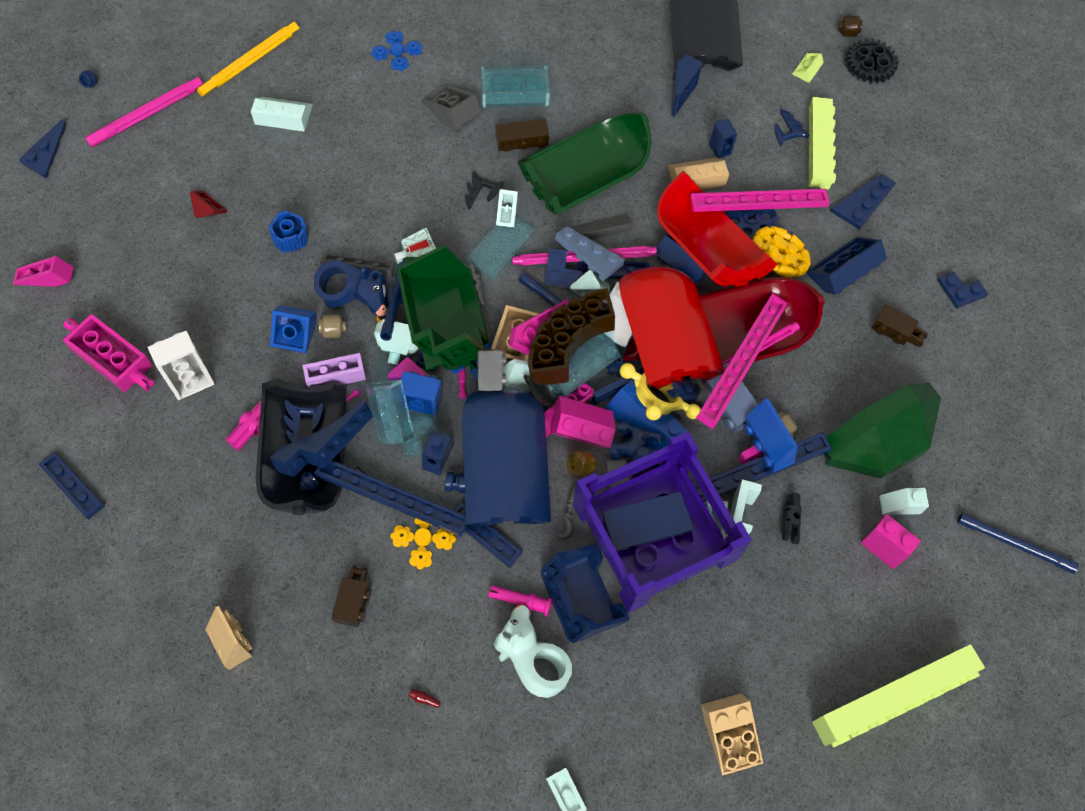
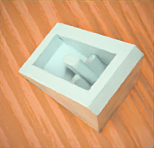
(507, 208)

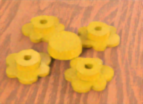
(422, 538)

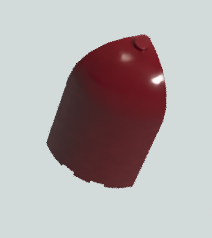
(736, 309)

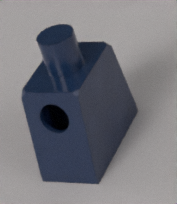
(437, 449)

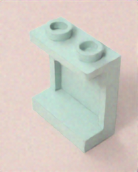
(745, 493)

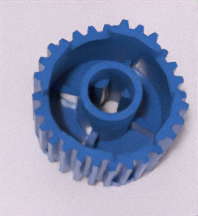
(288, 231)

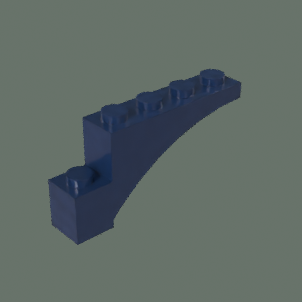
(323, 445)

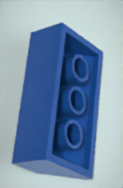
(629, 408)

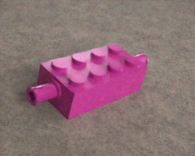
(108, 353)

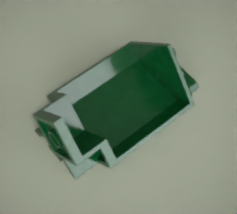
(442, 309)

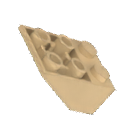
(227, 639)
(732, 733)

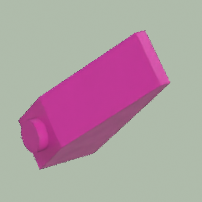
(46, 272)

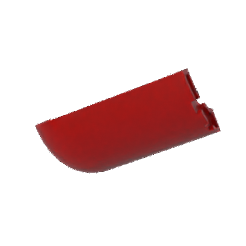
(711, 237)
(669, 326)

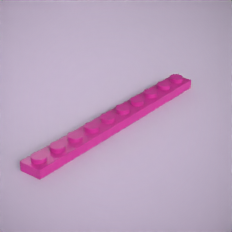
(741, 362)

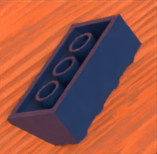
(847, 264)

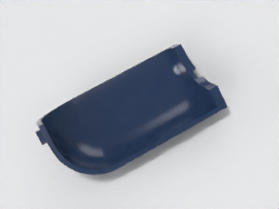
(505, 458)

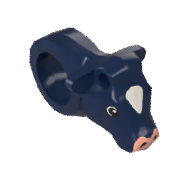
(362, 285)

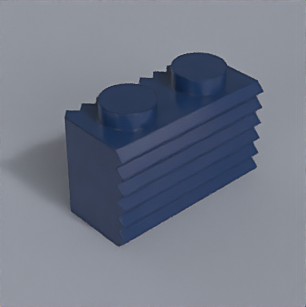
(723, 138)

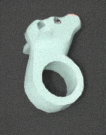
(521, 646)

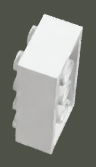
(181, 365)

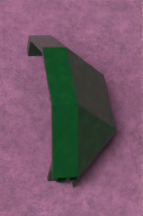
(887, 432)

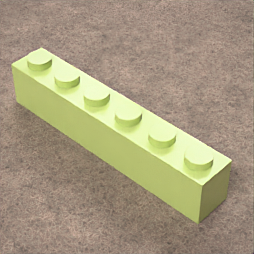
(821, 143)

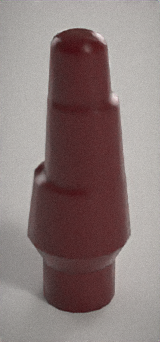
(421, 697)

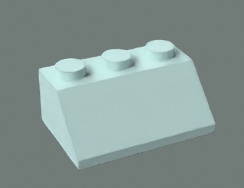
(281, 113)

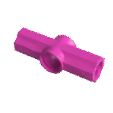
(246, 429)

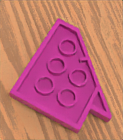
(524, 333)

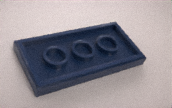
(647, 521)

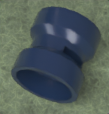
(450, 484)

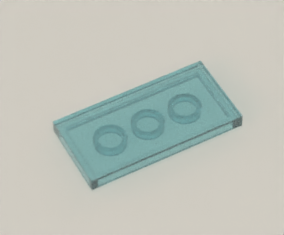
(499, 247)

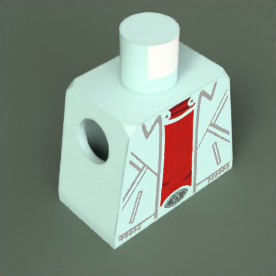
(415, 245)

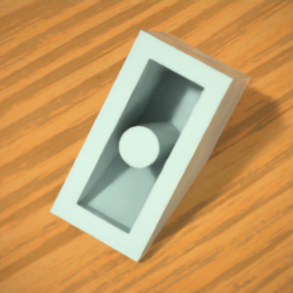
(904, 501)

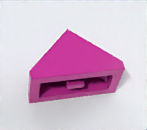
(406, 365)

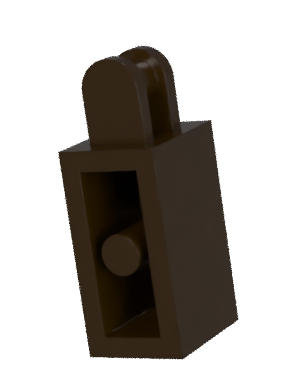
(899, 327)
(351, 598)

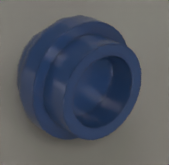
(88, 79)
(309, 481)

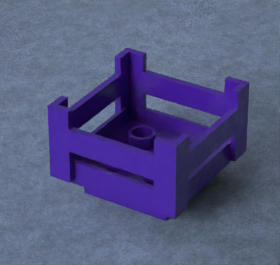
(663, 563)

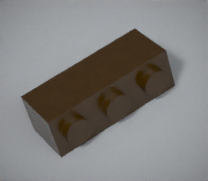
(522, 135)

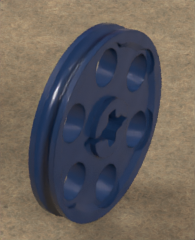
(758, 222)

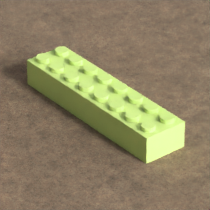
(898, 697)

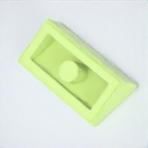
(808, 66)

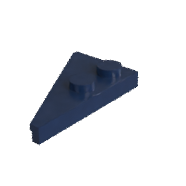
(43, 152)

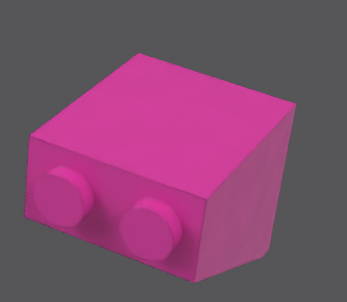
(890, 541)

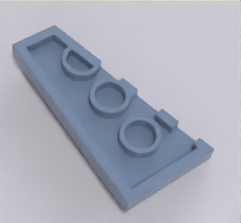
(595, 255)

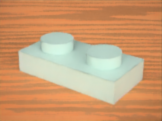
(565, 792)

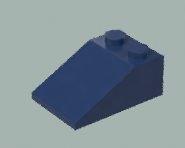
(685, 81)

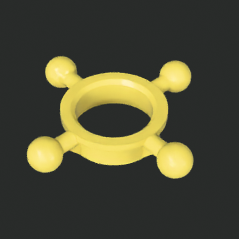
(655, 406)

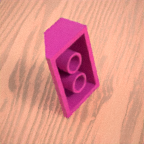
(583, 423)

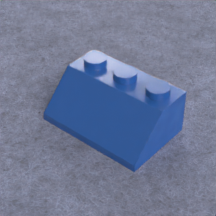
(770, 436)

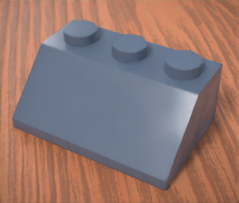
(738, 407)

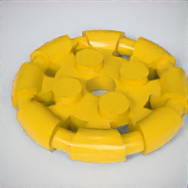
(789, 261)

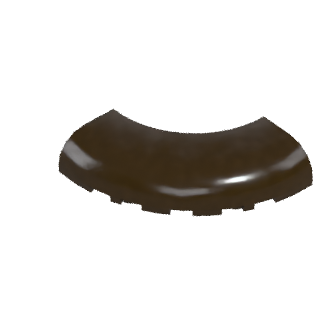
(566, 332)

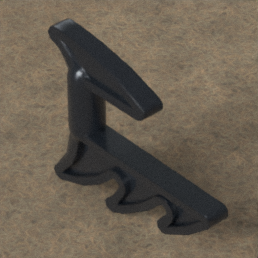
(478, 182)

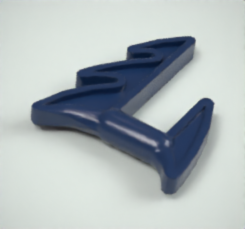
(793, 125)
(294, 412)

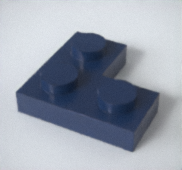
(556, 273)
(959, 293)

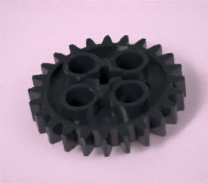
(871, 61)

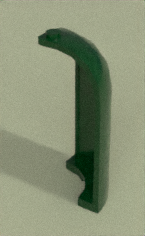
(588, 161)

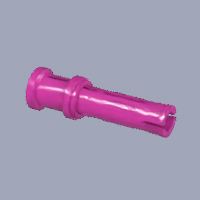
(531, 601)

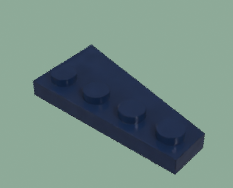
(863, 202)

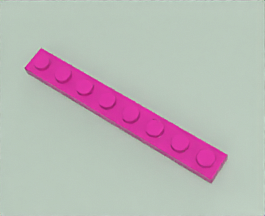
(759, 200)

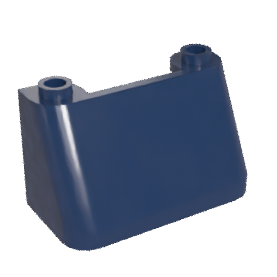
(580, 594)

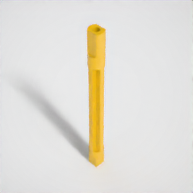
(248, 58)

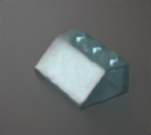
(390, 411)

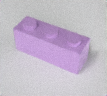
(337, 370)

